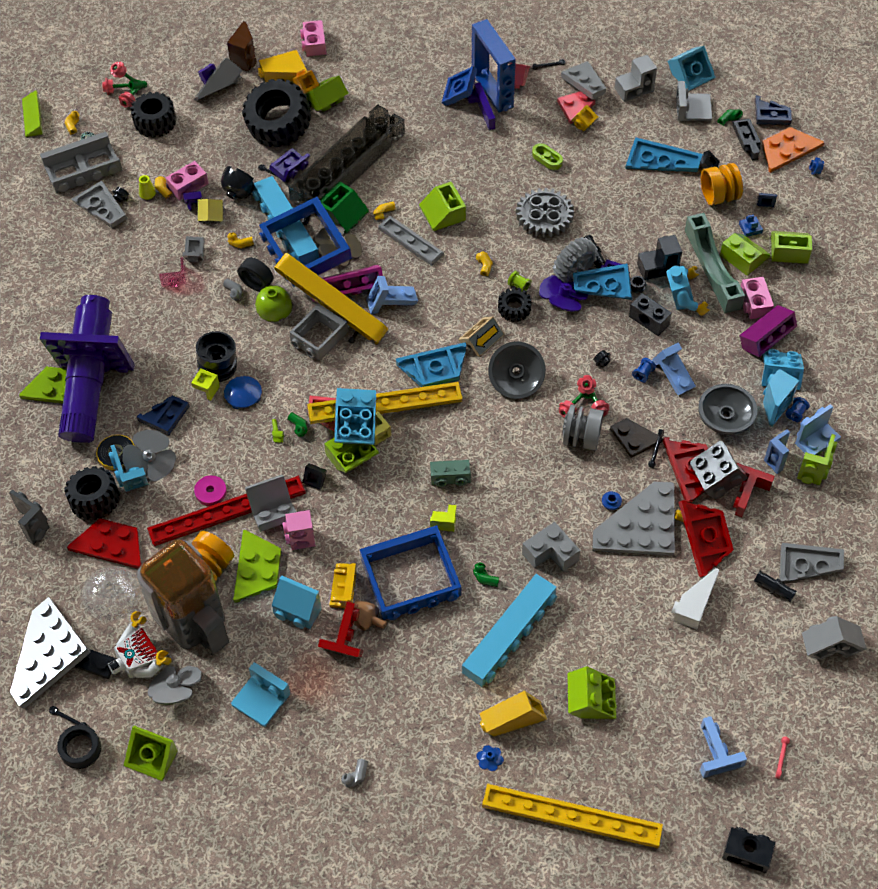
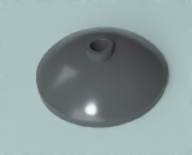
(520, 356)
(727, 400)

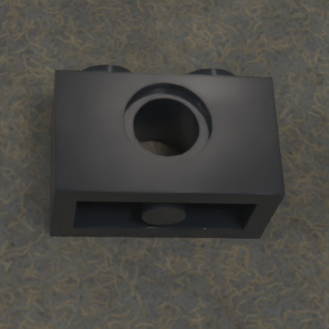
(650, 314)
(736, 853)

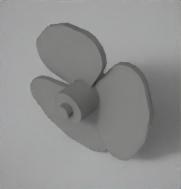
(150, 442)
(168, 687)

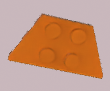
(788, 147)

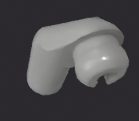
(236, 289)
(356, 777)

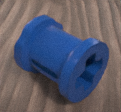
(645, 368)
(797, 409)

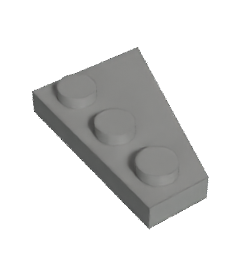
(585, 80)
(101, 204)
(807, 561)

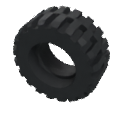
(266, 98)

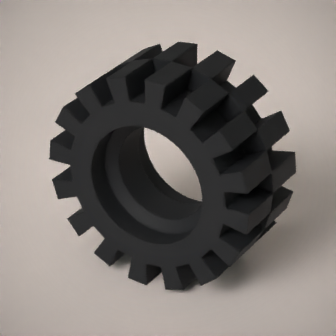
(514, 313)

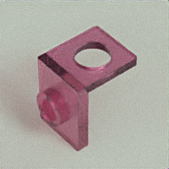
(174, 279)

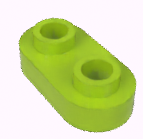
(548, 157)

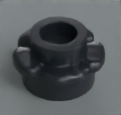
(120, 194)
(637, 280)
(602, 358)

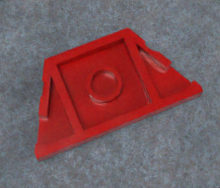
(680, 456)
(706, 535)
(109, 542)

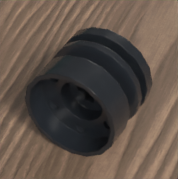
(217, 354)

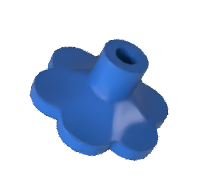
(489, 762)

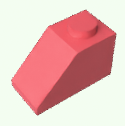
(521, 74)

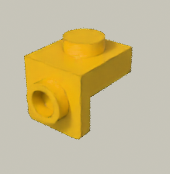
(584, 118)

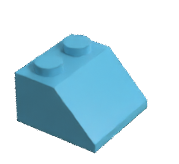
(692, 67)
(778, 395)
(296, 603)

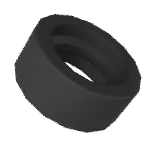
(255, 274)
(86, 760)

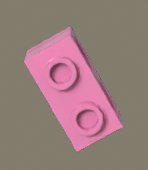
(314, 38)
(187, 180)
(757, 297)
(299, 530)

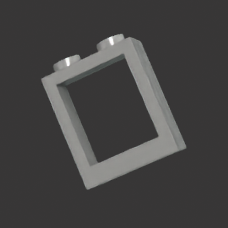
(326, 317)

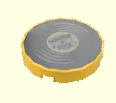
(104, 448)

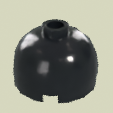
(237, 183)

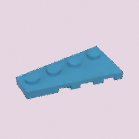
(662, 157)

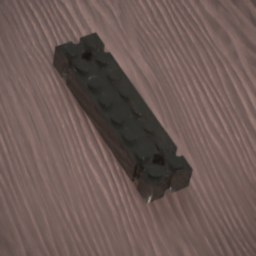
(349, 155)

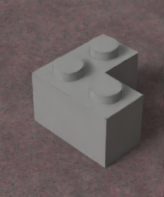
(639, 81)
(551, 543)
(833, 637)

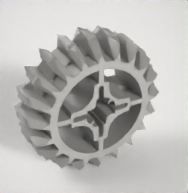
(575, 258)

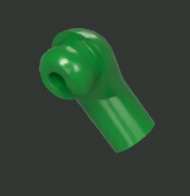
(730, 115)
(300, 424)
(483, 577)

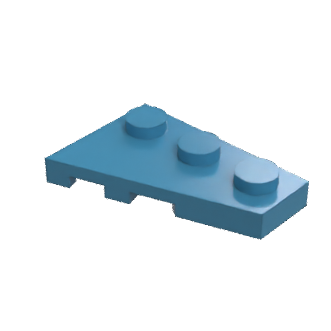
(605, 281)

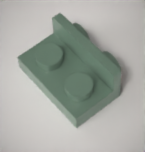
(450, 472)

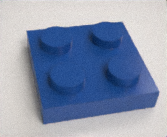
(459, 86)

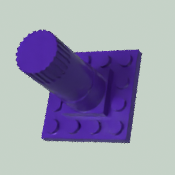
(86, 356)

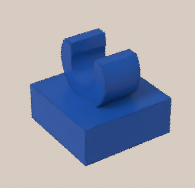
(750, 226)

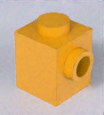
(306, 80)

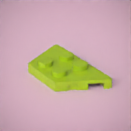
(46, 386)
(256, 566)

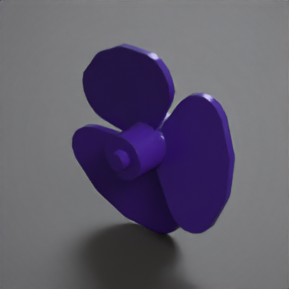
(560, 294)

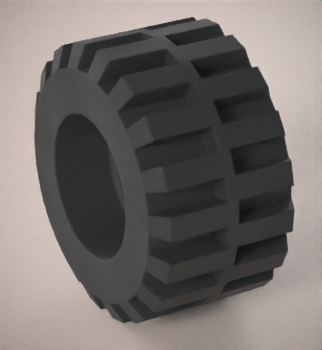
(153, 114)
(95, 504)

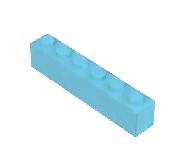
(295, 235)
(508, 630)

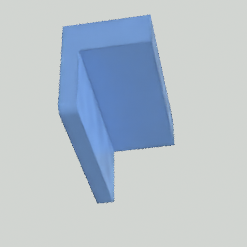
(777, 452)

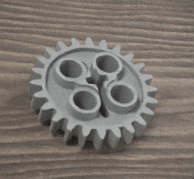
(544, 212)

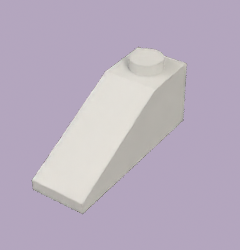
(693, 602)

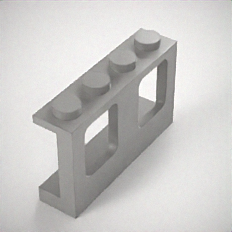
(78, 155)

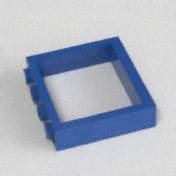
(486, 43)
(297, 213)
(403, 544)

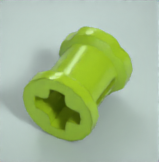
(518, 281)

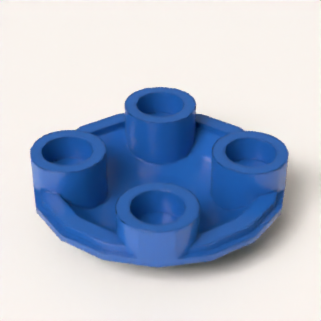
(242, 392)

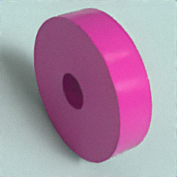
(210, 498)

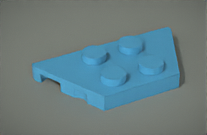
(434, 366)

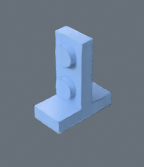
(383, 294)
(674, 369)
(719, 751)

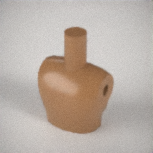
(368, 616)

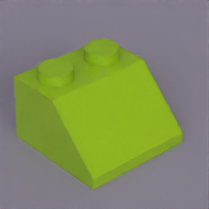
(328, 92)
(743, 253)

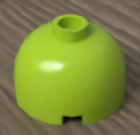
(273, 303)

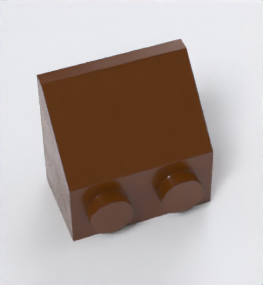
(241, 48)

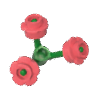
(119, 70)
(586, 387)

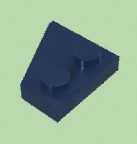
(772, 113)
(165, 415)

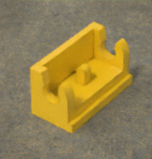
(343, 585)

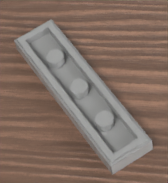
(410, 240)

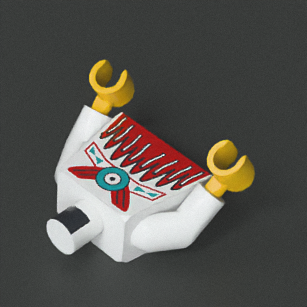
(137, 653)

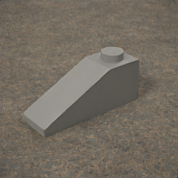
(222, 77)

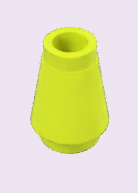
(146, 188)

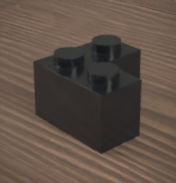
(656, 262)

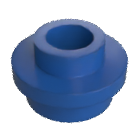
(816, 166)
(611, 505)

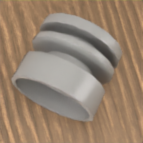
(582, 427)

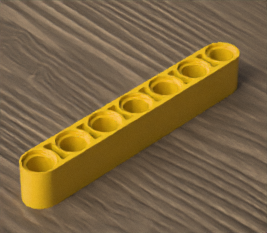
(330, 298)

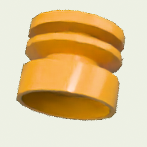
(721, 184)
(213, 551)

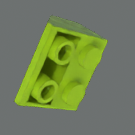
(443, 207)
(791, 247)
(347, 455)
(591, 694)

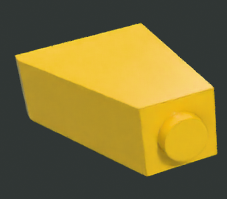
(281, 66)
(512, 714)

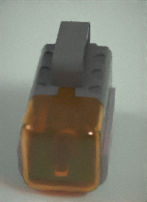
(184, 596)

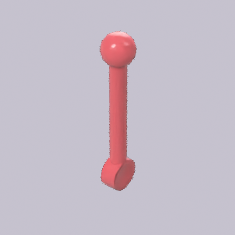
(785, 741)

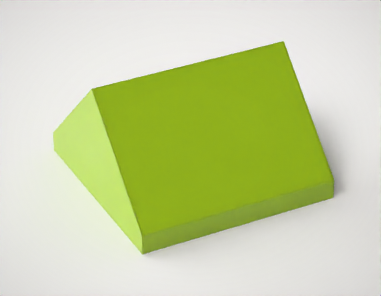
(149, 753)

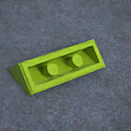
(32, 114)

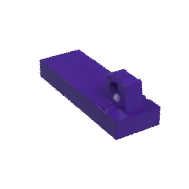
(479, 96)

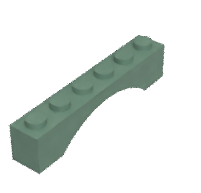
(724, 286)

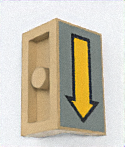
(482, 335)

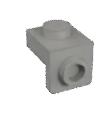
(194, 248)

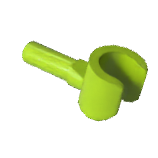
(278, 436)

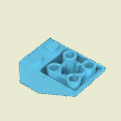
(355, 416)

